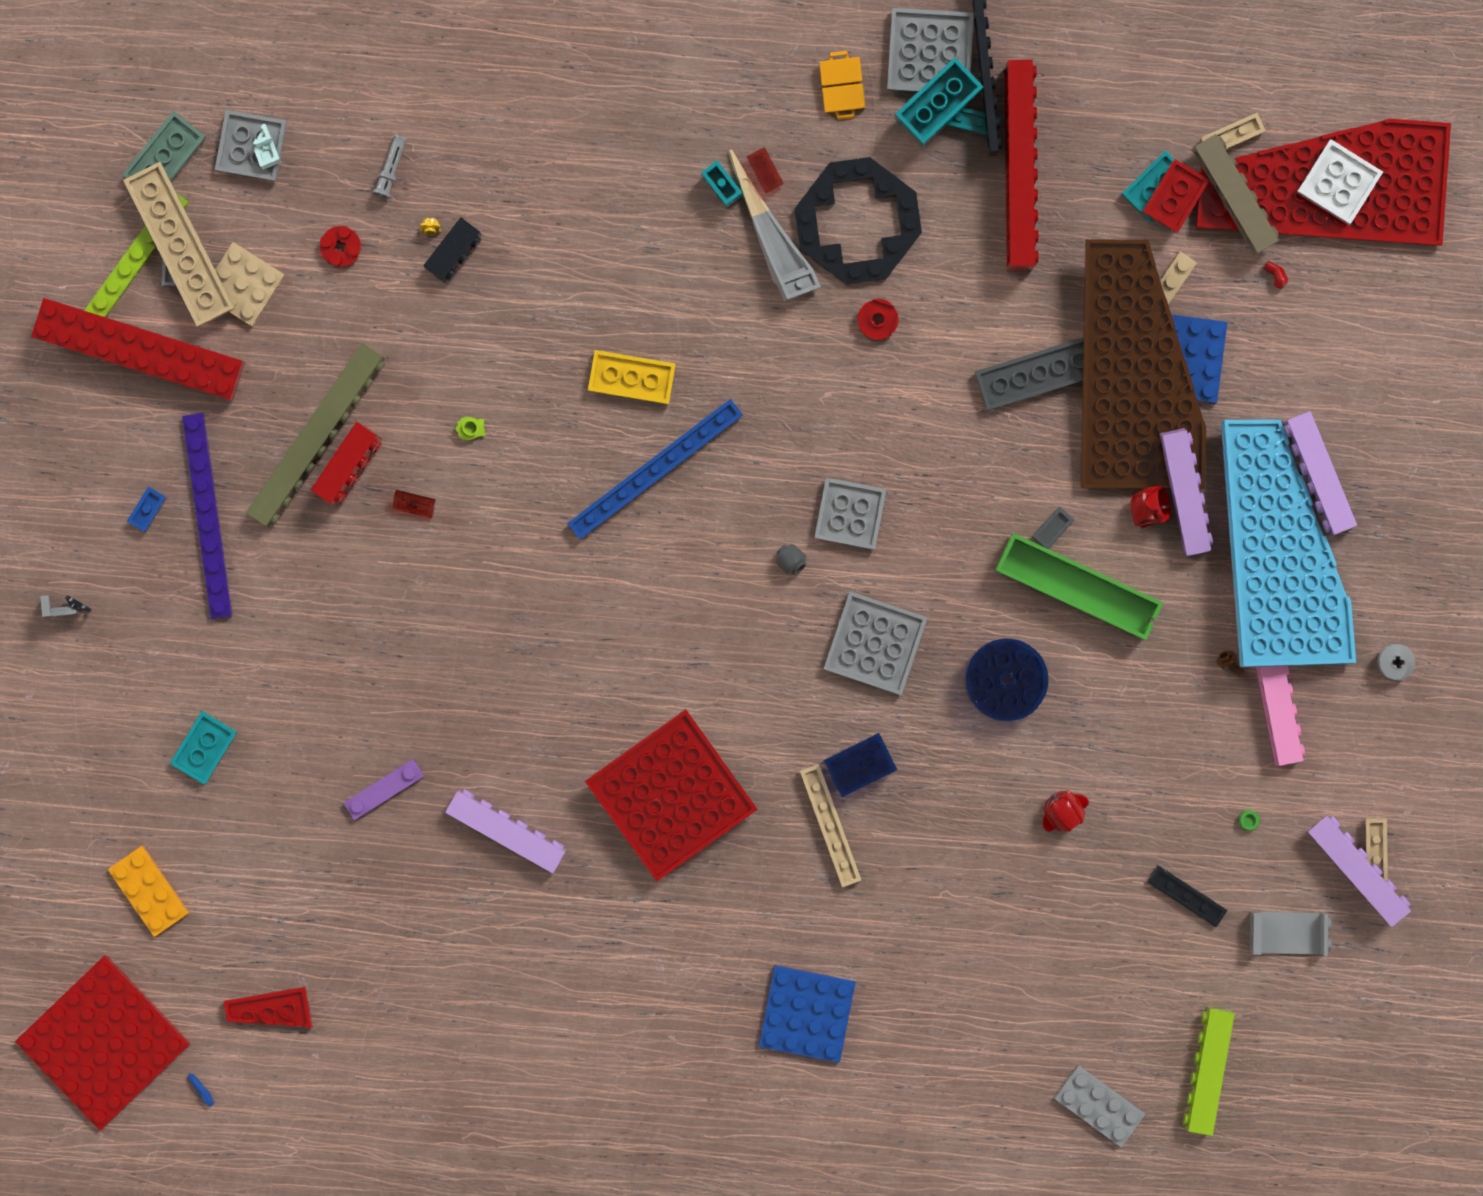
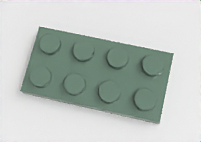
(170, 145)

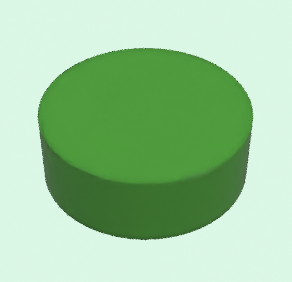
(1249, 820)

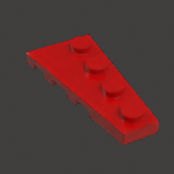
(281, 1007)

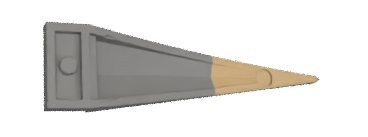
(785, 262)

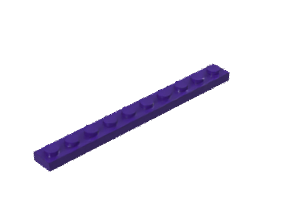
(207, 515)

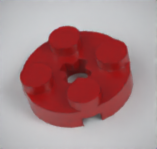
(344, 235)
(888, 314)

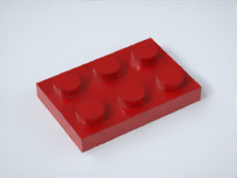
(1175, 196)

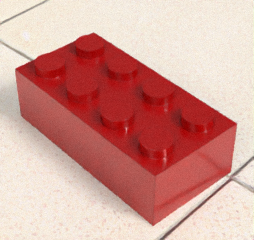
(346, 464)

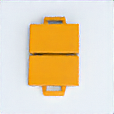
(842, 94)

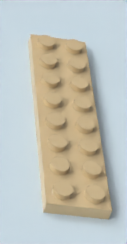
(179, 244)

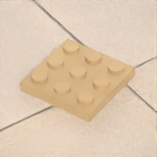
(248, 282)

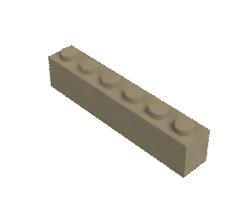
(1235, 195)

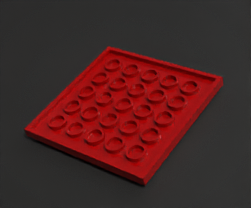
(671, 795)
(102, 1042)

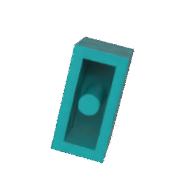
(721, 184)

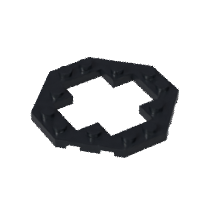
(822, 194)

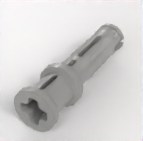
(387, 176)

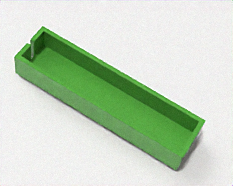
(1078, 586)

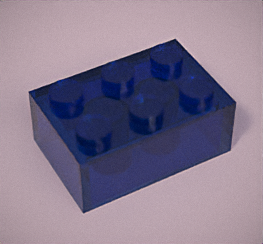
(860, 764)

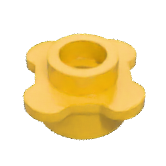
(430, 227)

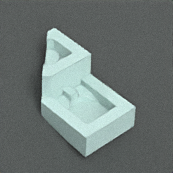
(265, 149)

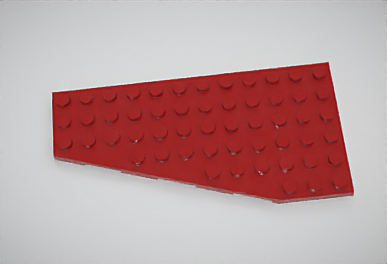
(1401, 208)

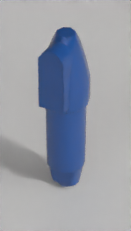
(204, 1093)

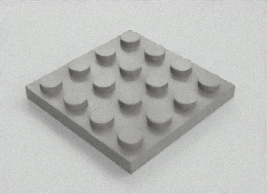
(924, 44)
(875, 643)

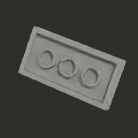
(1099, 1105)

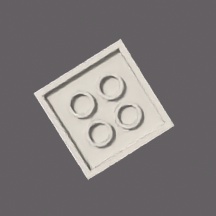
(1339, 182)

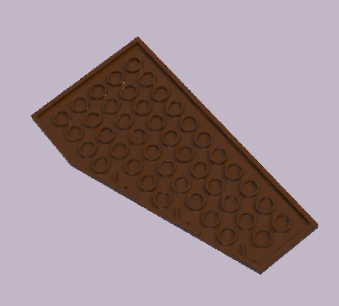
(1131, 371)

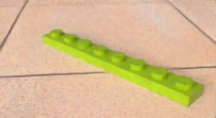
(124, 272)

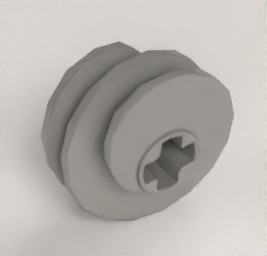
(1391, 671)

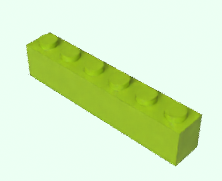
(1209, 1071)

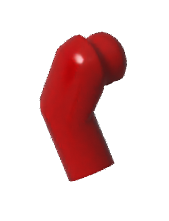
(1278, 272)

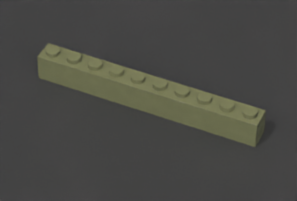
(315, 436)

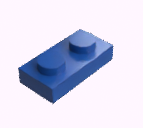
(147, 509)

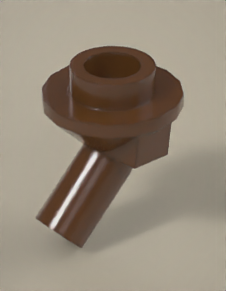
(1226, 660)

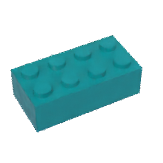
(938, 102)

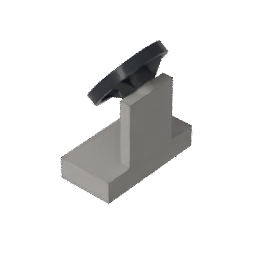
(72, 609)

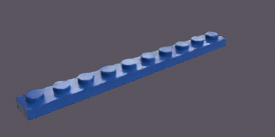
(655, 469)

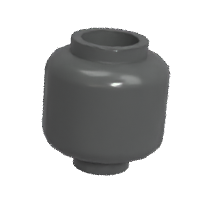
(791, 559)

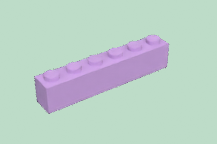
(1320, 474)
(1185, 491)
(506, 831)
(1359, 870)

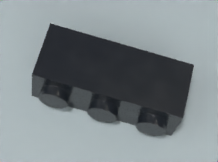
(453, 250)

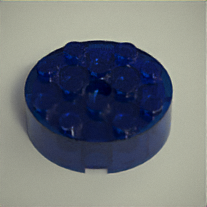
(984, 682)

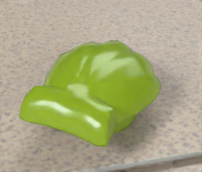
(470, 428)

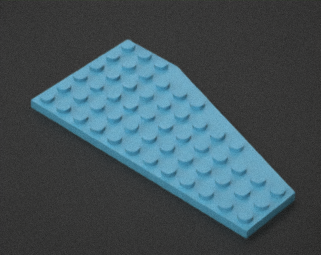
(1282, 565)

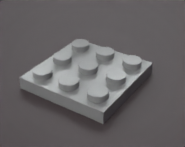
(236, 145)
(850, 513)

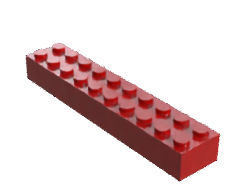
(1019, 165)
(138, 349)

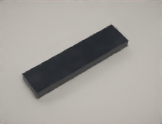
(1187, 896)

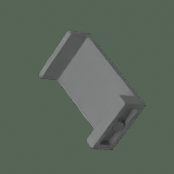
(1289, 933)

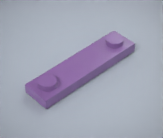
(383, 789)

